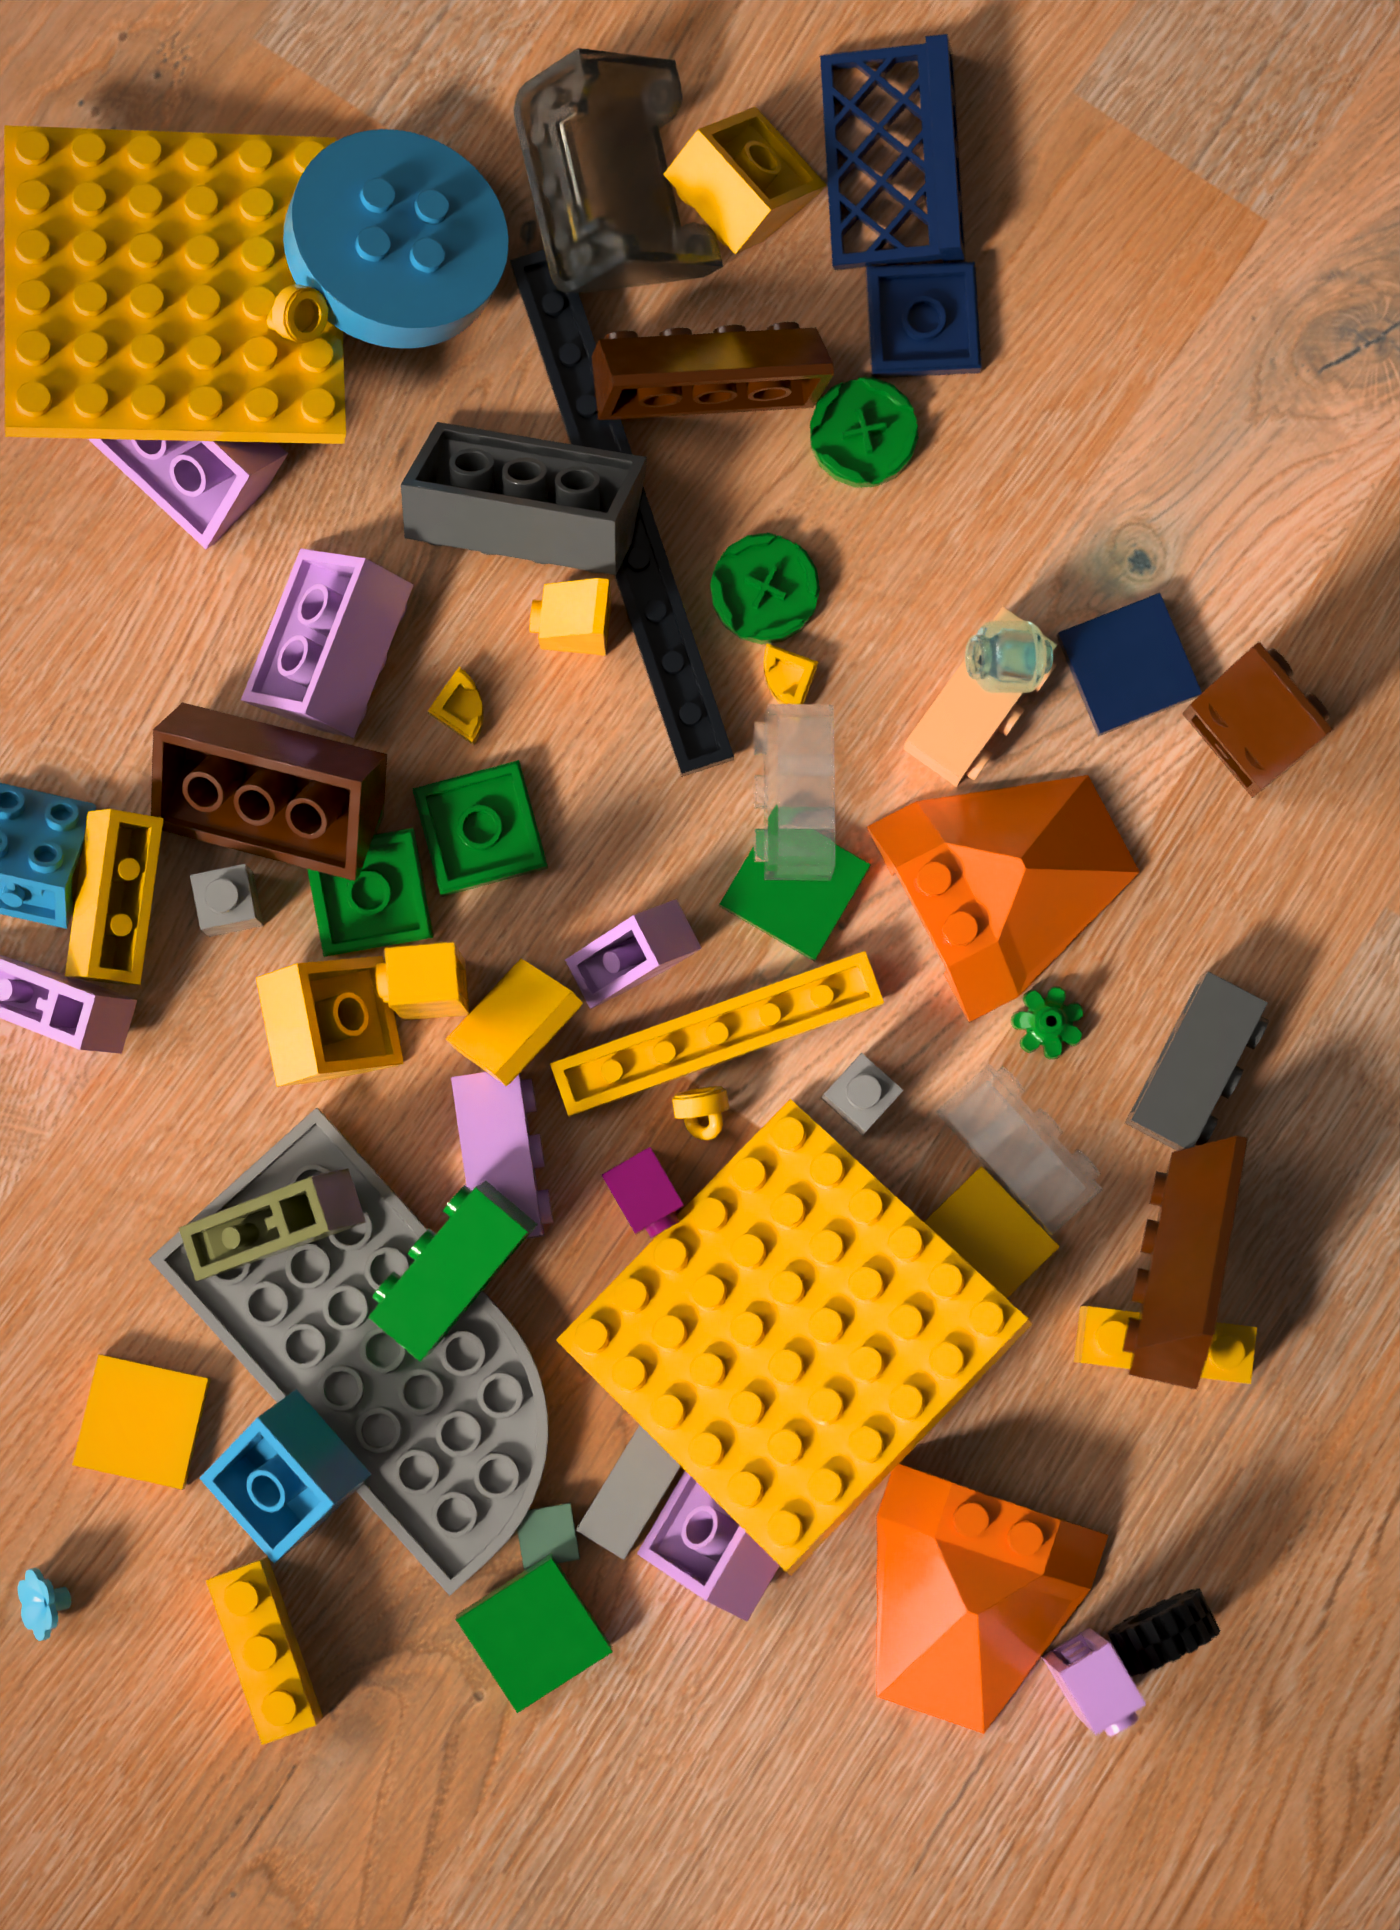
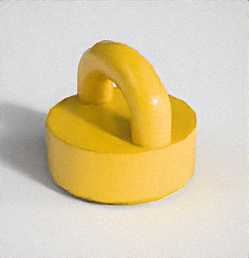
(298, 313)
(699, 1103)

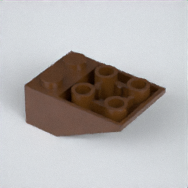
(1258, 718)

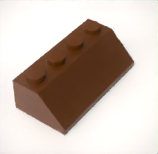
(709, 371)
(267, 790)
(1186, 1262)

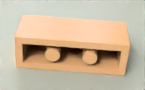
(963, 721)

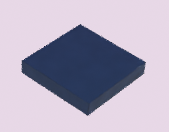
(923, 320)
(1129, 664)

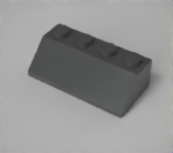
(523, 498)

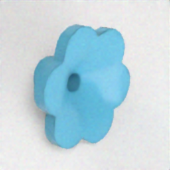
(41, 1603)

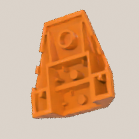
(1005, 879)
(969, 1594)

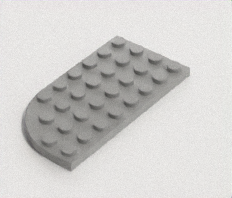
(446, 1438)

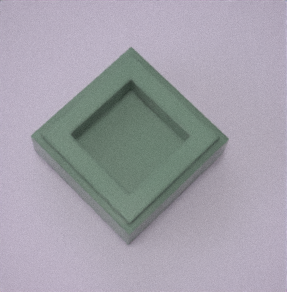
(548, 1532)

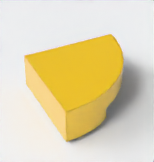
(788, 674)
(459, 706)

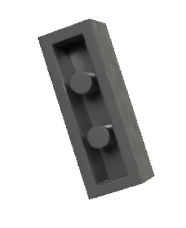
(1198, 1063)

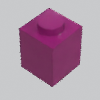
(644, 1193)

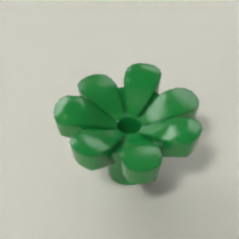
(1035, 1024)

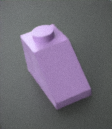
(633, 953)

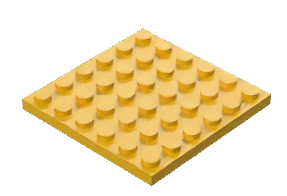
(150, 287)
(793, 1335)

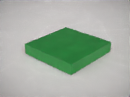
(480, 828)
(383, 903)
(795, 910)
(534, 1633)

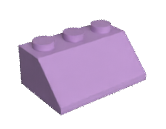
(198, 482)
(328, 641)
(708, 1551)

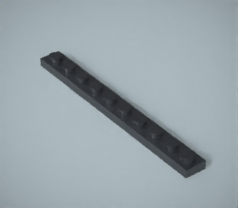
(645, 573)

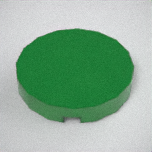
(863, 432)
(764, 588)

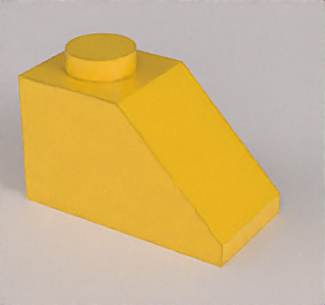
(573, 616)

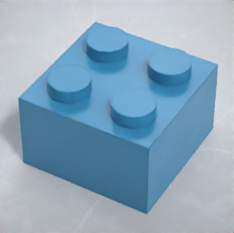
(285, 1475)

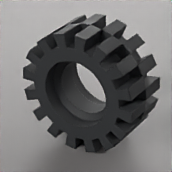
(1164, 1632)

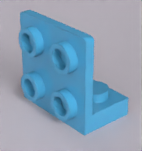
(39, 853)

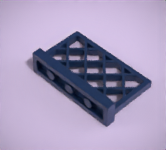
(940, 151)

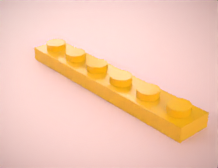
(717, 1033)

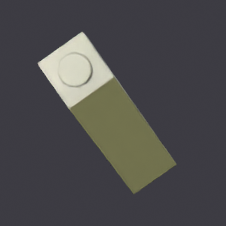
(272, 1223)

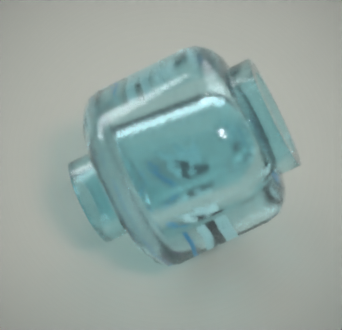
(1008, 656)

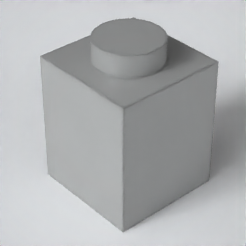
(226, 900)
(862, 1094)

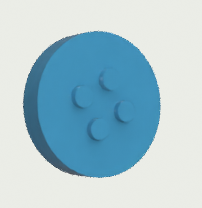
(396, 238)

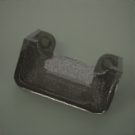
(599, 173)

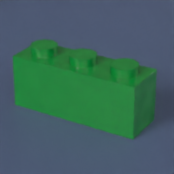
(450, 1268)

